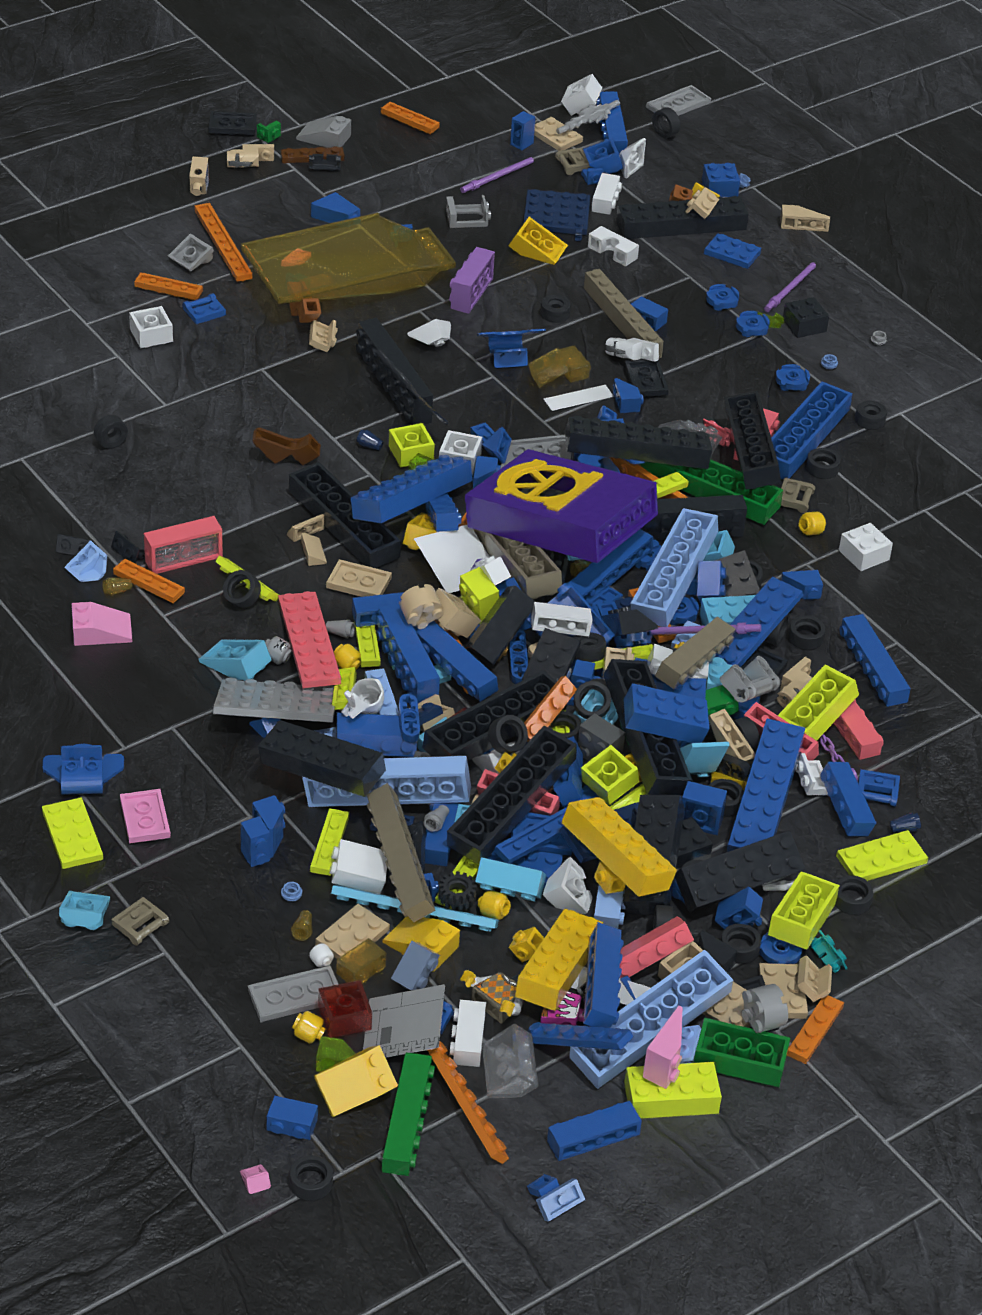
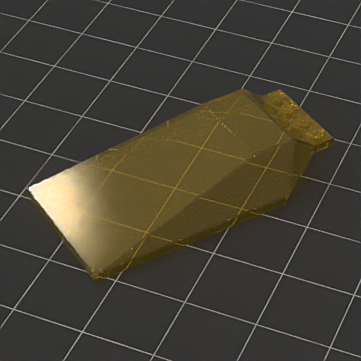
(347, 259)

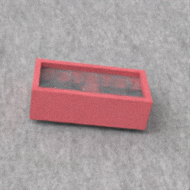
(183, 545)

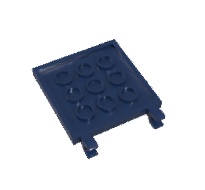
(559, 211)

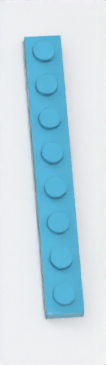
(385, 902)

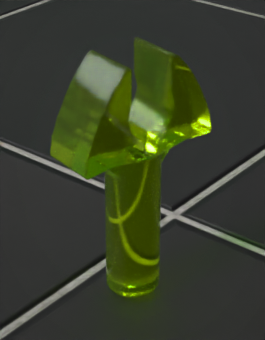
(775, 321)

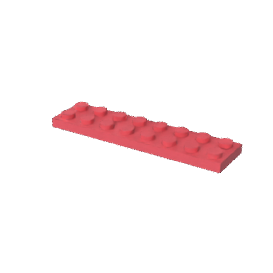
(309, 640)

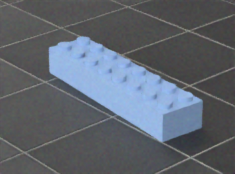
(675, 566)
(413, 780)
(692, 986)

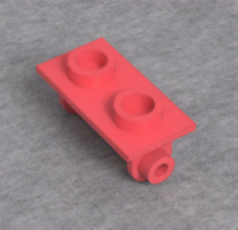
(724, 432)

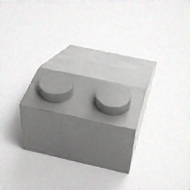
(326, 132)

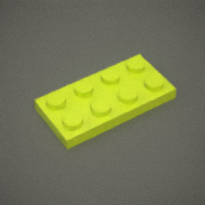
(72, 833)
(882, 856)

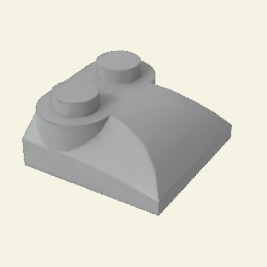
(192, 253)

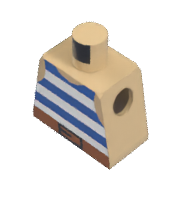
(199, 183)

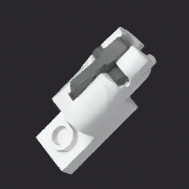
(632, 349)

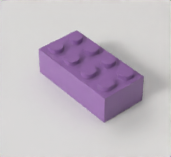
(472, 280)

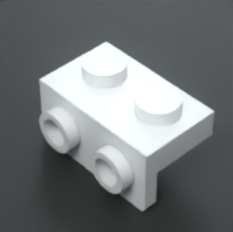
(809, 773)

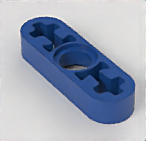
(406, 724)

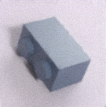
(415, 966)

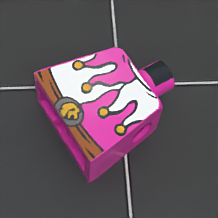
(567, 1013)

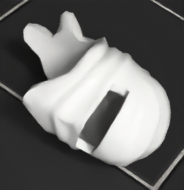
(364, 698)

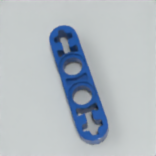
(515, 656)

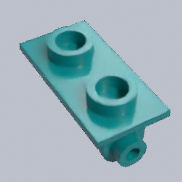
(825, 945)

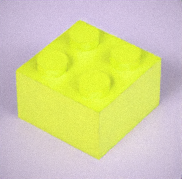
(409, 441)
(478, 592)
(610, 774)

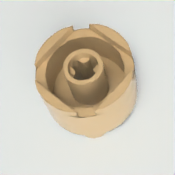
(421, 606)

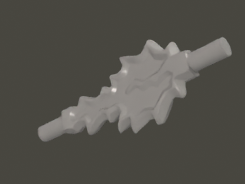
(590, 114)

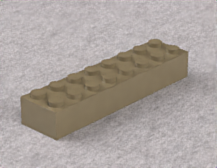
(526, 563)

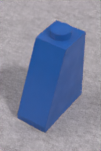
(334, 209)

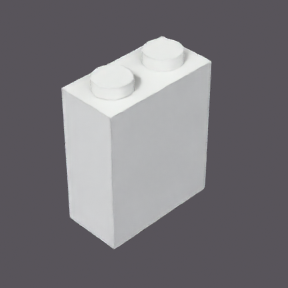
(358, 866)

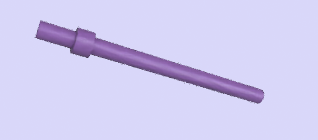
(475, 184)
(775, 300)
(741, 628)

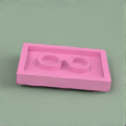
(144, 816)

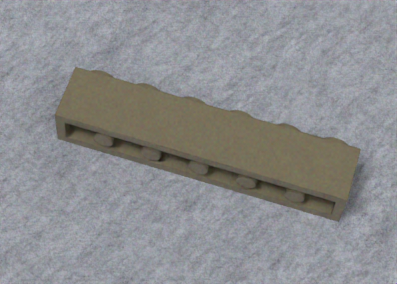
(695, 653)

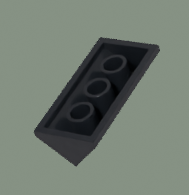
(500, 624)

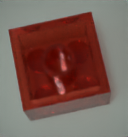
(345, 1009)

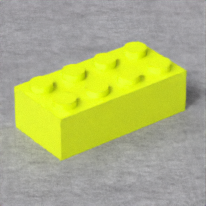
(821, 701)
(803, 910)
(691, 1094)

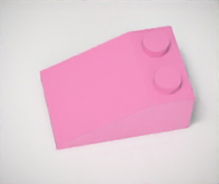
(99, 624)
(664, 1052)

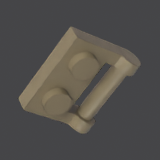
(577, 158)
(791, 491)
(136, 916)

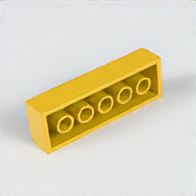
(619, 846)
(557, 960)

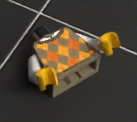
(497, 992)

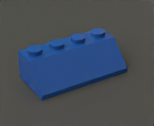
(376, 733)

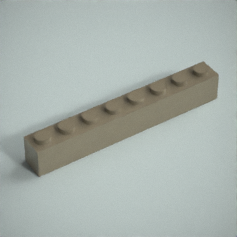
(619, 308)
(400, 853)

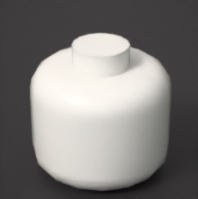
(321, 955)

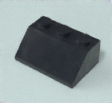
(628, 621)

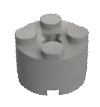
(764, 1008)

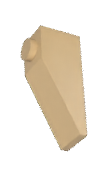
(803, 219)
(727, 731)

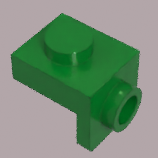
(269, 132)

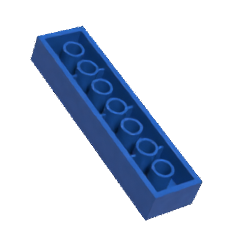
(809, 426)
(411, 489)
(767, 784)

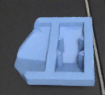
(88, 563)

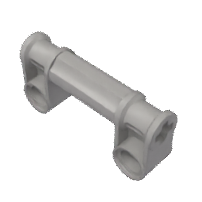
(739, 681)

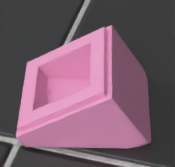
(255, 1179)

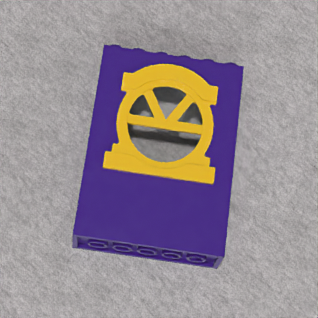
(585, 522)

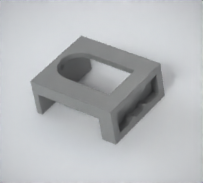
(452, 211)

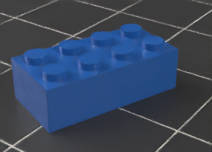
(666, 714)

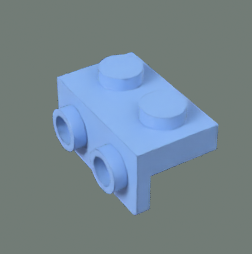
(689, 1043)

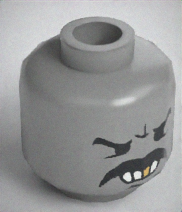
(278, 649)

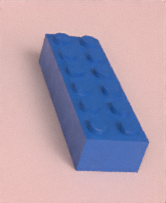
(406, 653)

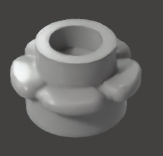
(879, 338)

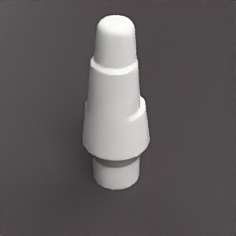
(782, 885)

